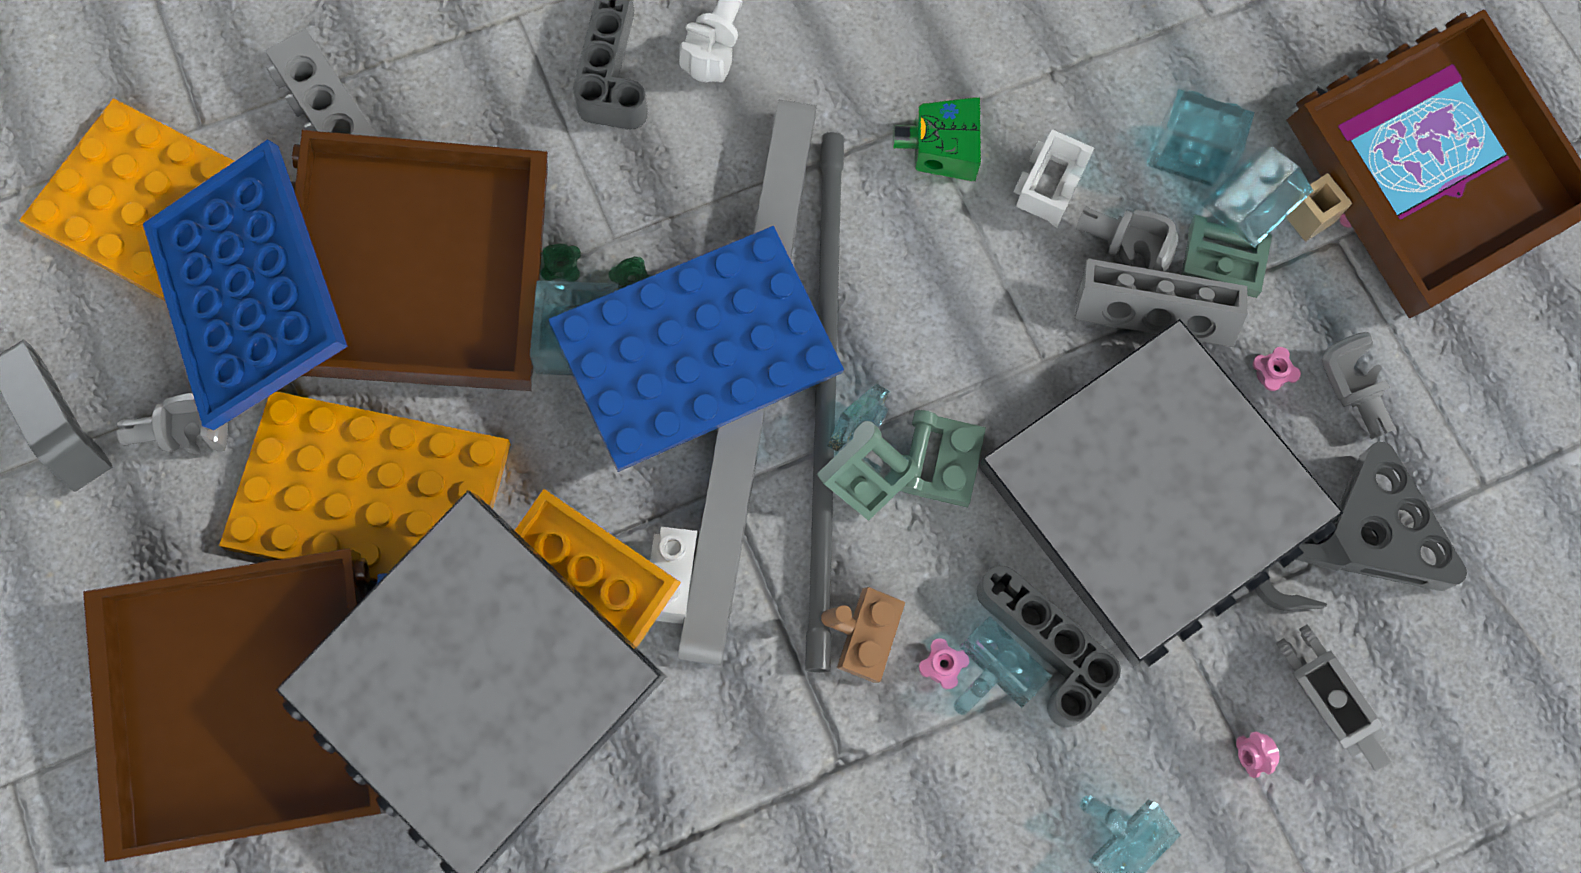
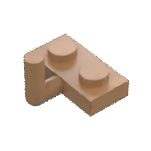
(868, 632)

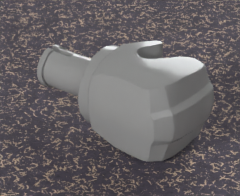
(1135, 232)
(1358, 390)
(172, 425)

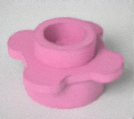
(1268, 376)
(946, 676)
(1257, 754)

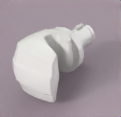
(710, 42)

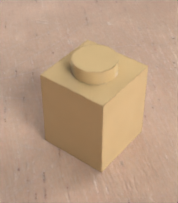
(1320, 208)

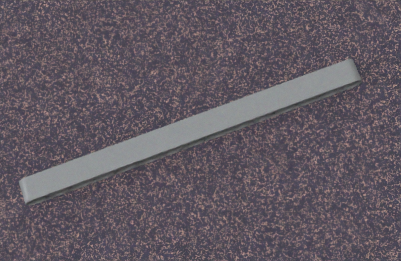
(739, 441)

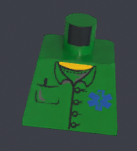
(944, 138)

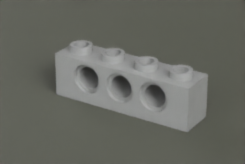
(302, 59)
(1156, 299)

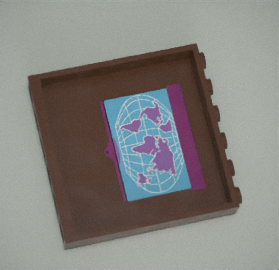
(1443, 160)

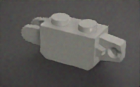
(1338, 700)

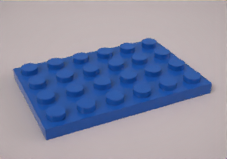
(243, 286)
(695, 347)

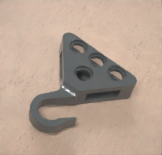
(1398, 547)

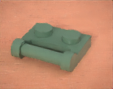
(1221, 262)
(955, 461)
(858, 481)

